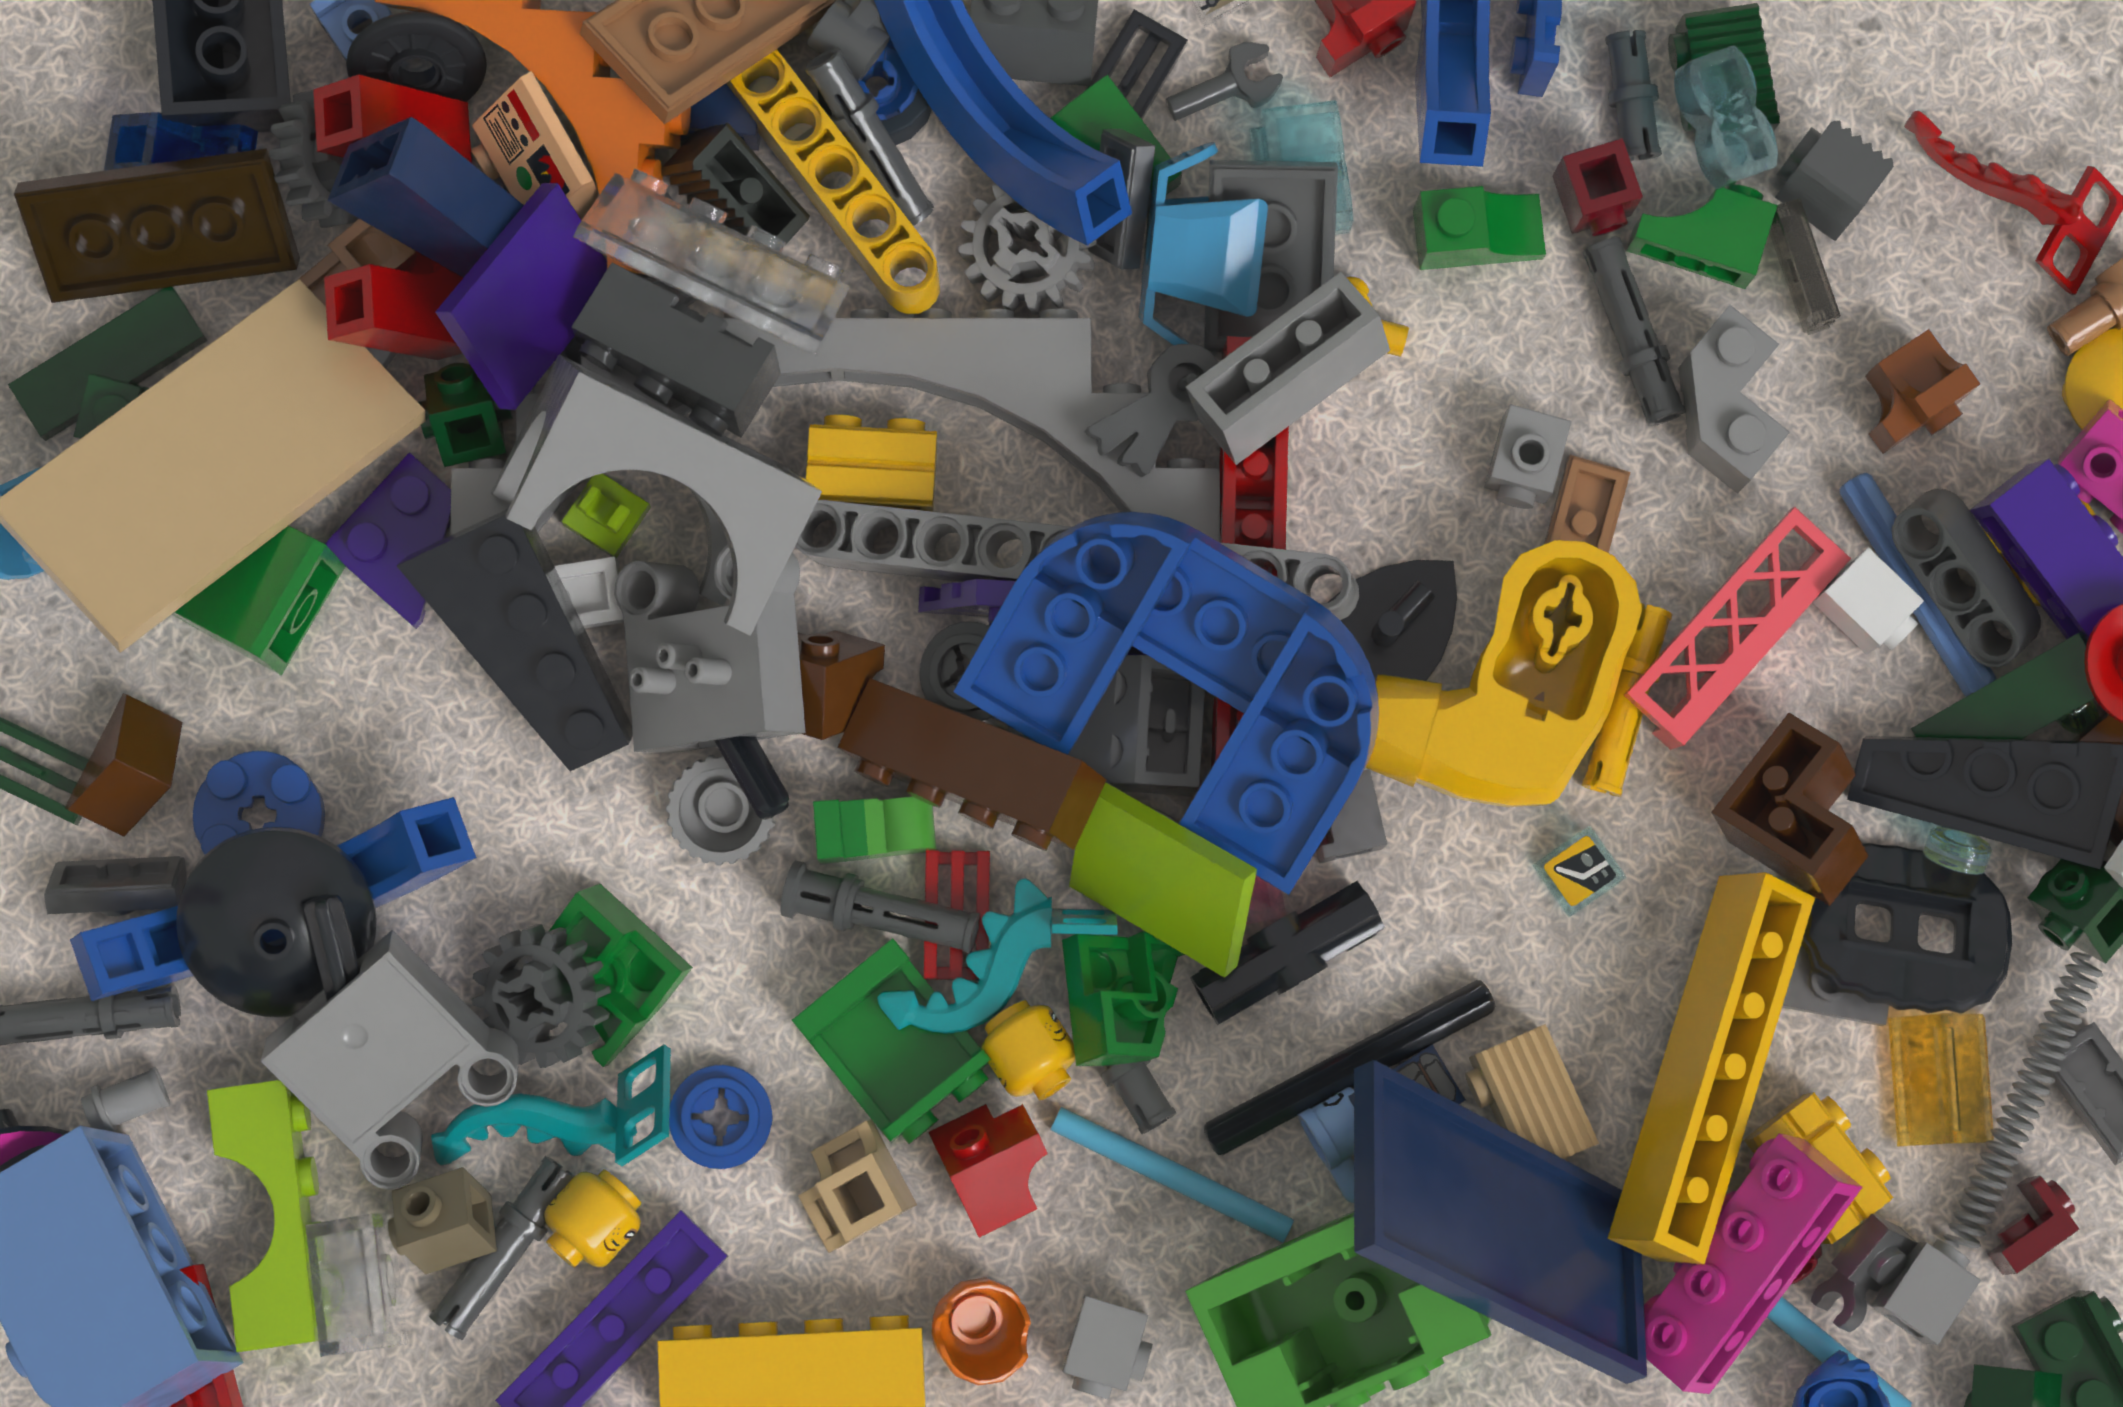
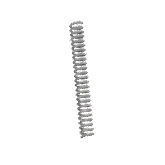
(2019, 1100)

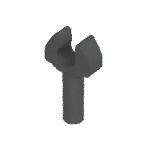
(1230, 83)

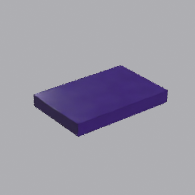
(523, 297)

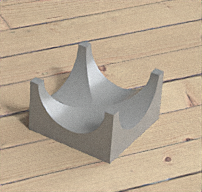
(599, 426)

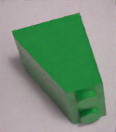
(267, 598)

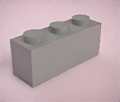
(1288, 368)

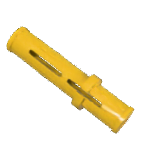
(1619, 732)

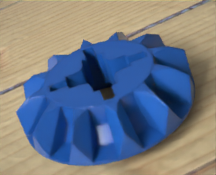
(699, 1094)

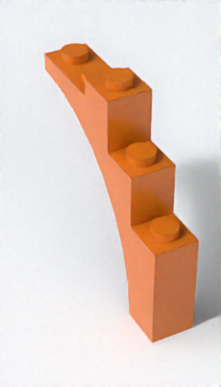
(605, 112)

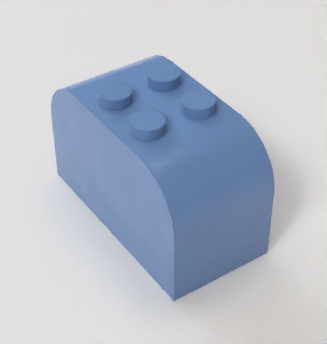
(98, 1283)

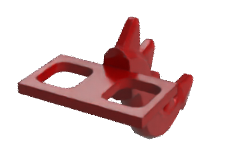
(2038, 198)

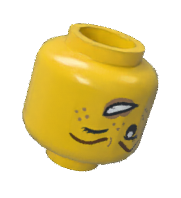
(1029, 1050)
(592, 1219)

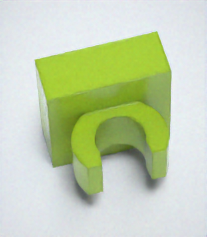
(606, 514)

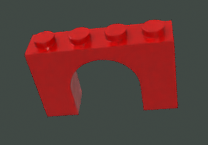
(373, 302)

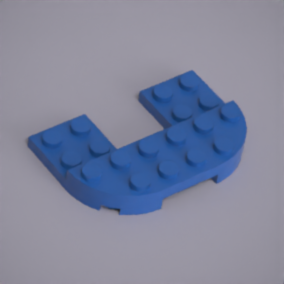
(1222, 627)

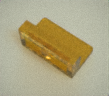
(1940, 1079)

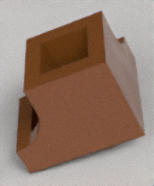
(1918, 389)

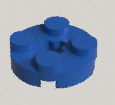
(236, 784)

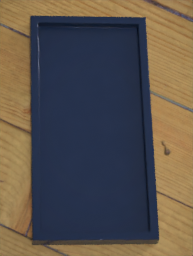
(1494, 1223)

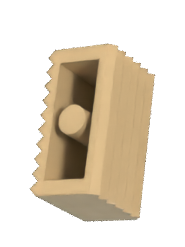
(1532, 1093)

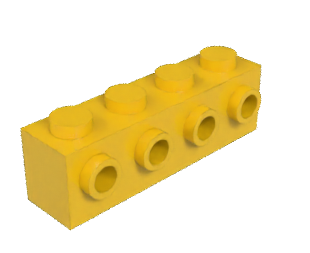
(795, 1369)

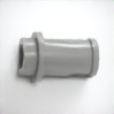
(125, 1100)

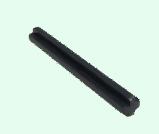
(1337, 1072)

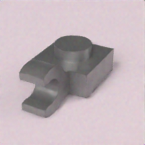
(1866, 1262)

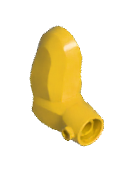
(1558, 632)

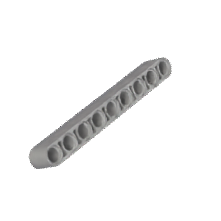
(984, 536)

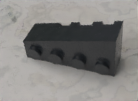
(521, 627)

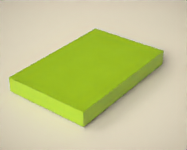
(1164, 879)

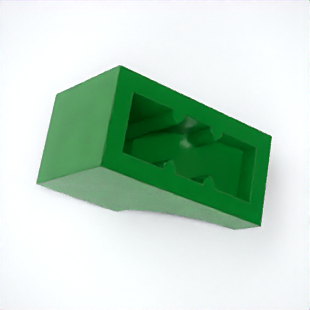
(1476, 228)
(1715, 241)

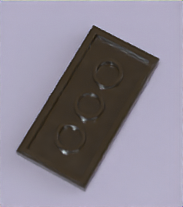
(158, 225)

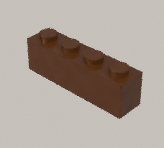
(971, 764)

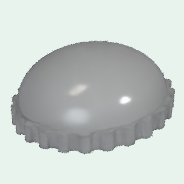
(714, 814)

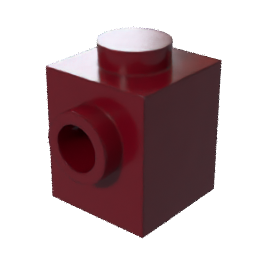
(1598, 188)

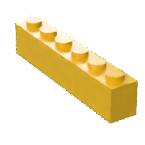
(1711, 1068)

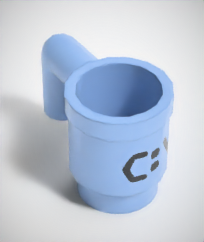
(1332, 1136)

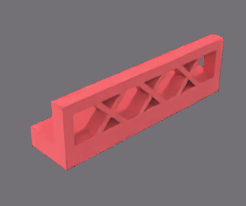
(1752, 644)

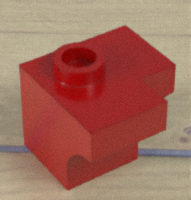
(1361, 28)
(991, 1164)

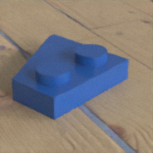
(1535, 54)

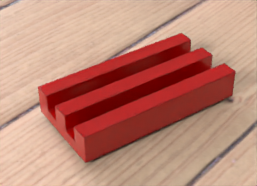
(957, 860)

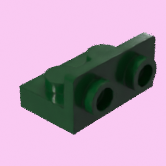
(2082, 1344)

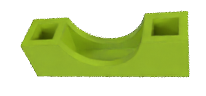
(262, 1131)

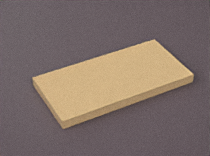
(207, 465)

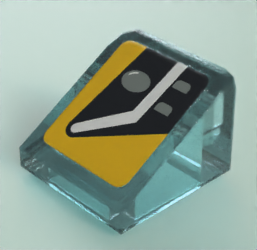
(1579, 871)

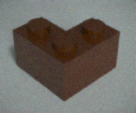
(1783, 813)

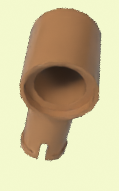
(2092, 315)

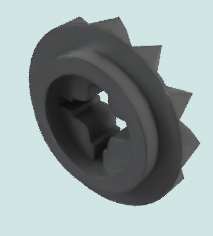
(943, 664)

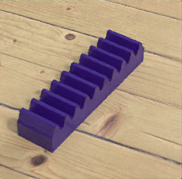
(619, 1319)

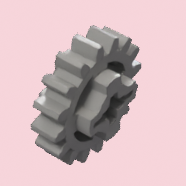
(1014, 265)

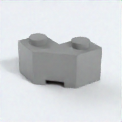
(1723, 425)

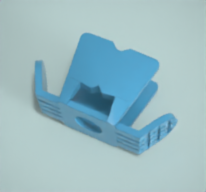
(1200, 248)

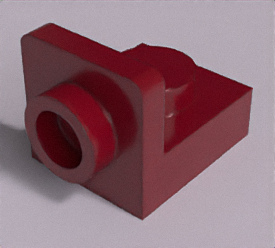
(2029, 1239)

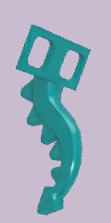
(998, 967)
(573, 1125)

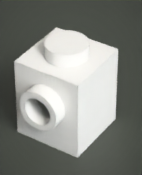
(1870, 603)

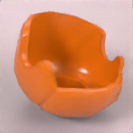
(981, 1331)

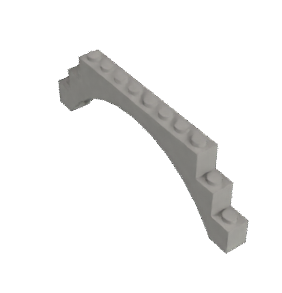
(1011, 367)

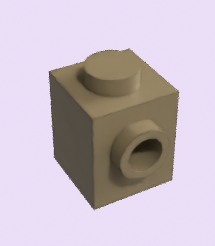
(442, 1221)

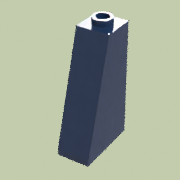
(423, 194)

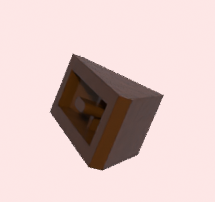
(128, 767)

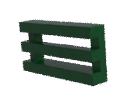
(39, 771)

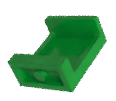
(886, 1069)

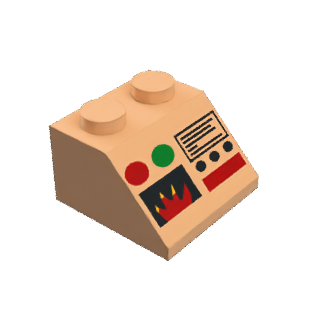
(530, 147)

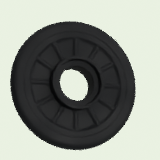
(448, 45)

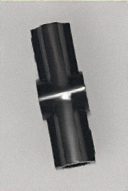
(1290, 952)

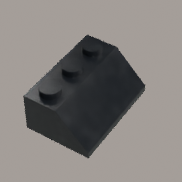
(221, 62)

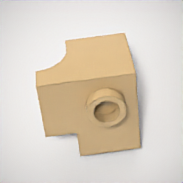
(856, 1187)

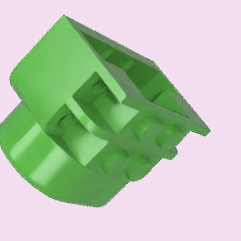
(1325, 1324)

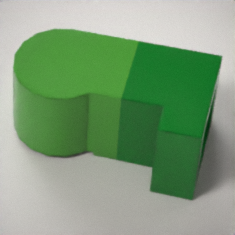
(872, 828)

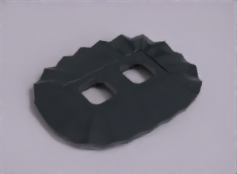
(1899, 969)

